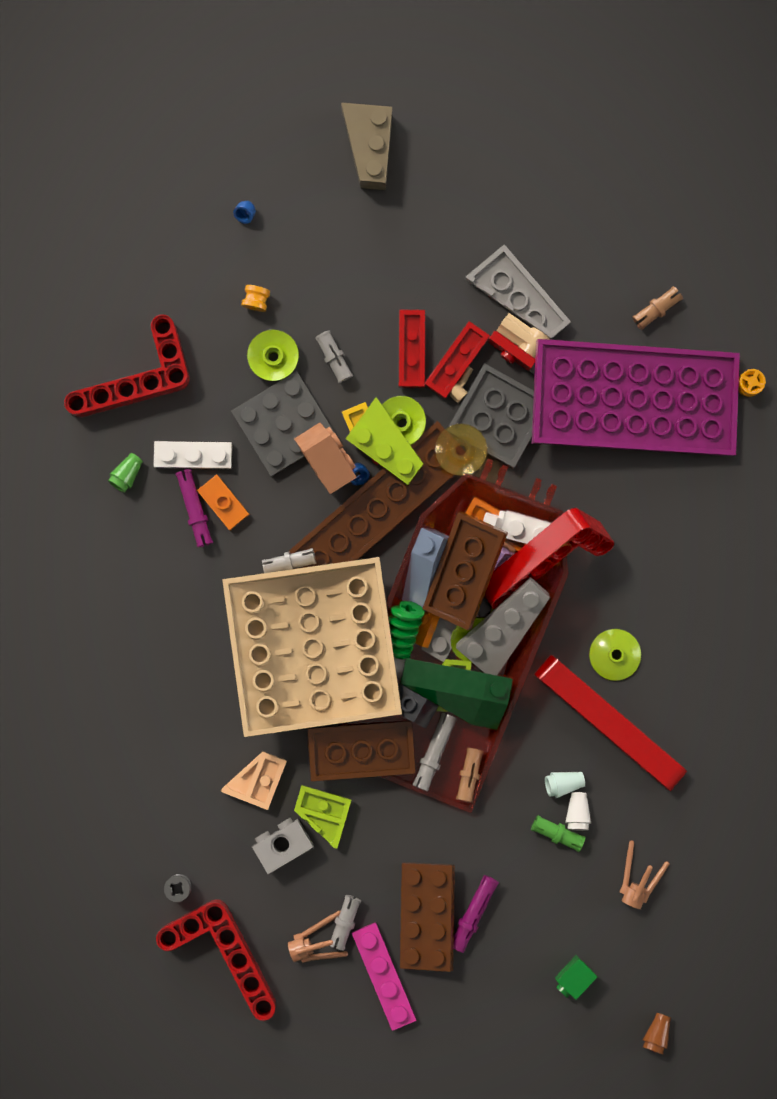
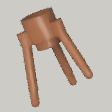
(636, 893)
(302, 948)

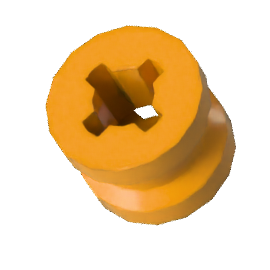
(255, 298)
(753, 378)

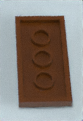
(465, 570)
(361, 750)
(427, 916)

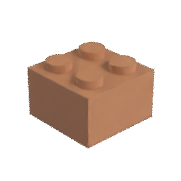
(326, 459)

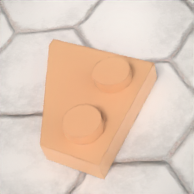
(257, 780)

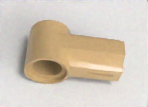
(521, 334)

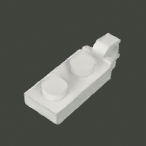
(519, 526)

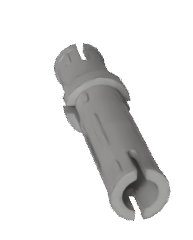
(431, 761)

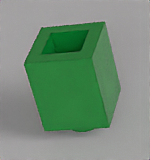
(575, 978)

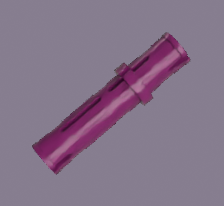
(194, 509)
(476, 908)

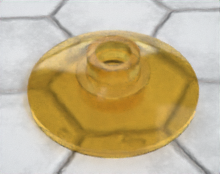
(470, 439)

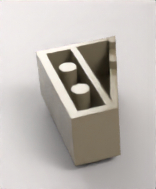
(369, 139)

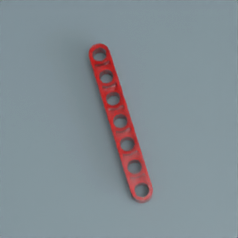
(610, 722)

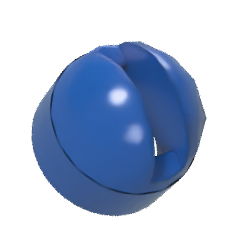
(244, 211)
(364, 474)

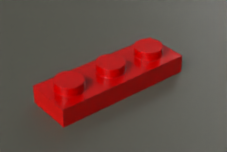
(411, 348)
(457, 360)

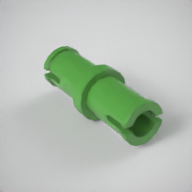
(558, 833)

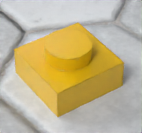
(354, 414)

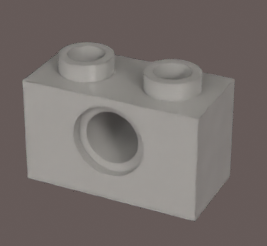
(272, 857)

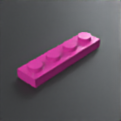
(384, 976)

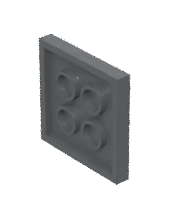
(500, 412)
(278, 417)

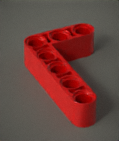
(138, 381)
(547, 549)
(228, 950)

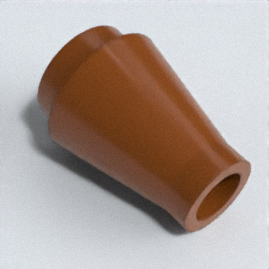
(657, 1035)

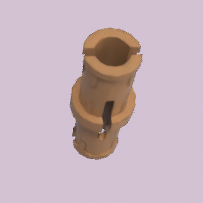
(657, 308)
(469, 775)

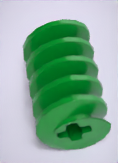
(404, 627)

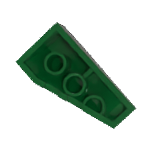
(465, 693)

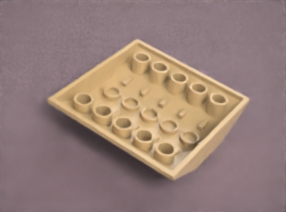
(311, 647)

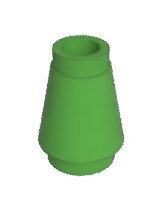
(125, 473)

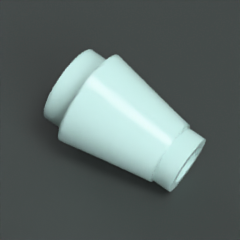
(562, 783)

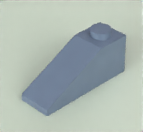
(423, 564)

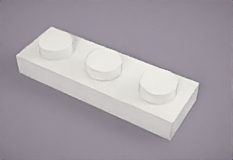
(193, 455)

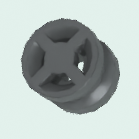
(181, 884)

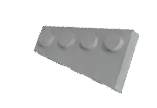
(514, 288)

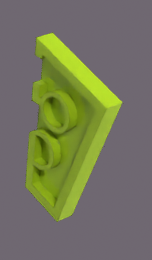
(384, 442)

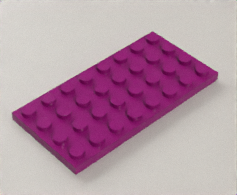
(635, 397)

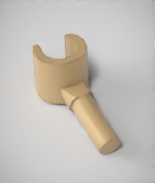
(458, 392)

